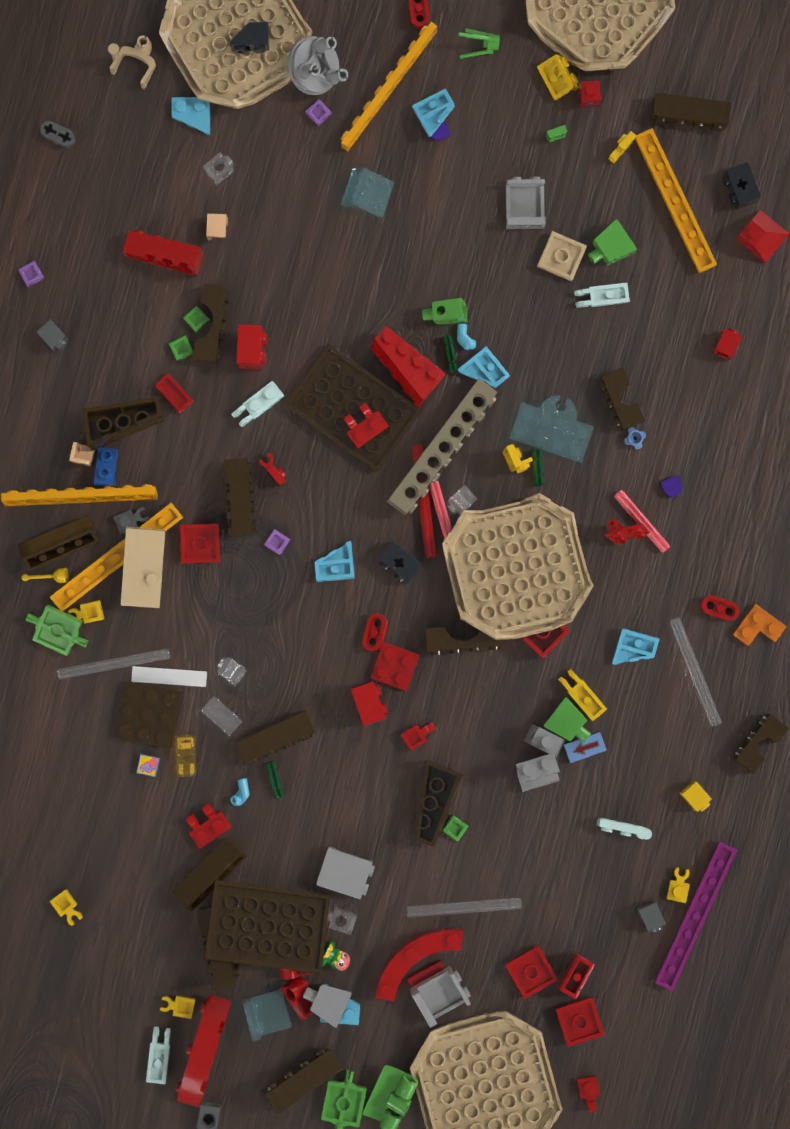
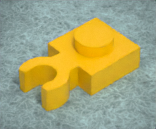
(624, 143)
(89, 612)
(678, 888)
(65, 904)
(181, 1006)

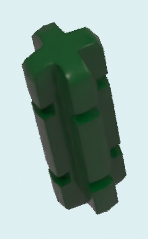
(449, 354)
(537, 465)
(274, 779)

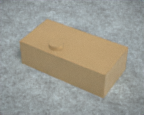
(142, 567)

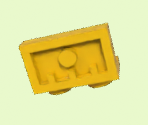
(557, 76)
(513, 460)

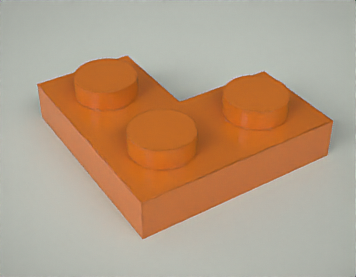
(756, 621)

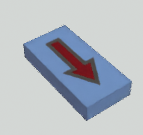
(579, 750)

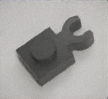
(128, 519)

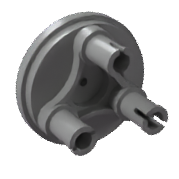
(315, 65)

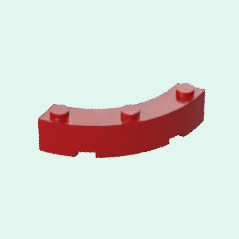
(412, 952)
(203, 1050)

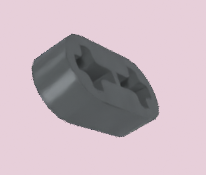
(60, 130)

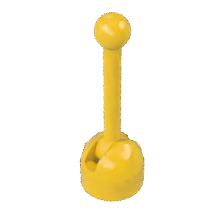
(59, 576)

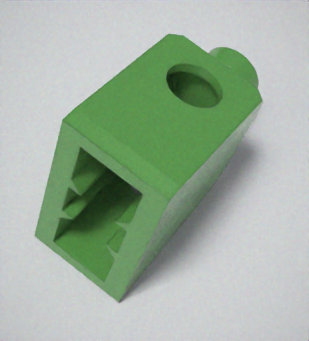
(612, 245)
(454, 313)
(568, 722)

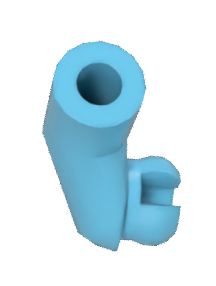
(463, 339)
(242, 794)

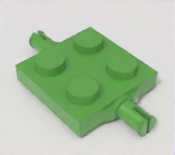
(57, 630)
(344, 1102)

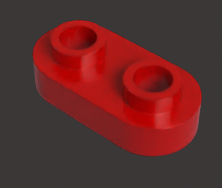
(419, 10)
(719, 607)
(374, 632)

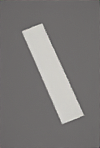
(169, 676)

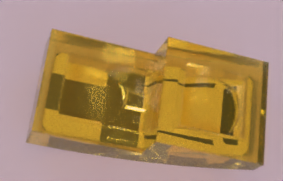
(185, 756)

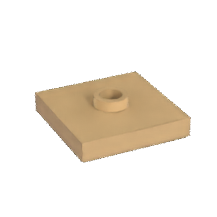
(561, 256)

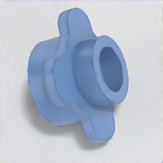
(635, 433)

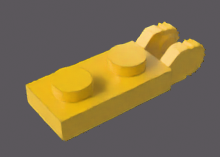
(584, 696)

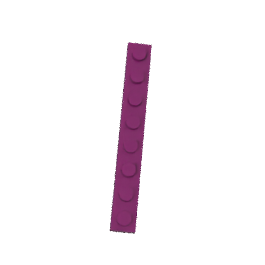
(695, 916)

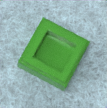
(557, 133)
(196, 319)
(181, 348)
(455, 828)

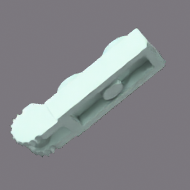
(604, 295)
(259, 403)
(624, 828)
(158, 1058)

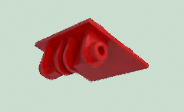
(619, 534)

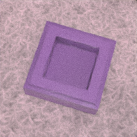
(318, 112)
(31, 273)
(277, 542)

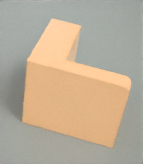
(216, 225)
(81, 454)

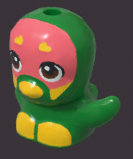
(336, 958)

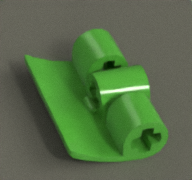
(391, 1097)

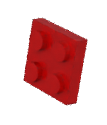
(200, 543)
(395, 666)
(531, 972)
(579, 1021)

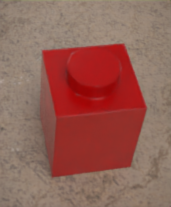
(589, 93)
(727, 343)

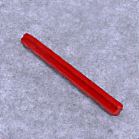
(425, 511)

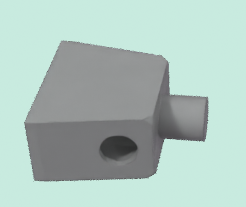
(544, 740)
(328, 1003)

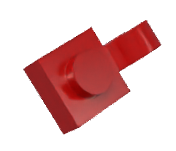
(277, 474)
(415, 736)
(588, 1090)

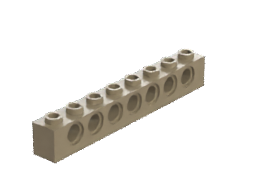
(480, 391)

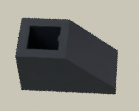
(252, 38)

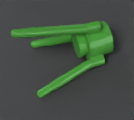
(490, 42)

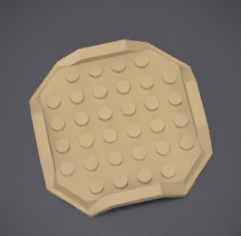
(598, 31)
(199, 43)
(517, 568)
(486, 1075)

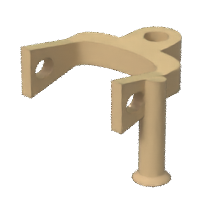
(139, 51)

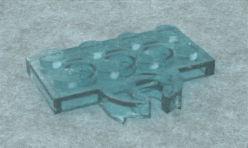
(552, 429)

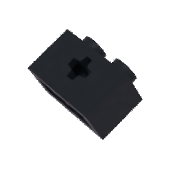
(743, 176)
(410, 564)

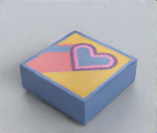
(148, 765)

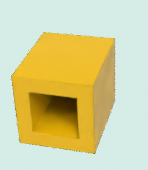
(696, 796)

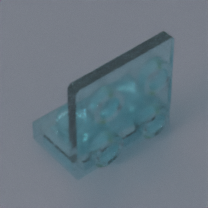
(367, 191)
(266, 1014)

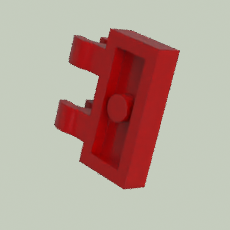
(366, 430)
(210, 829)

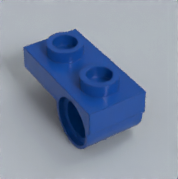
(106, 467)

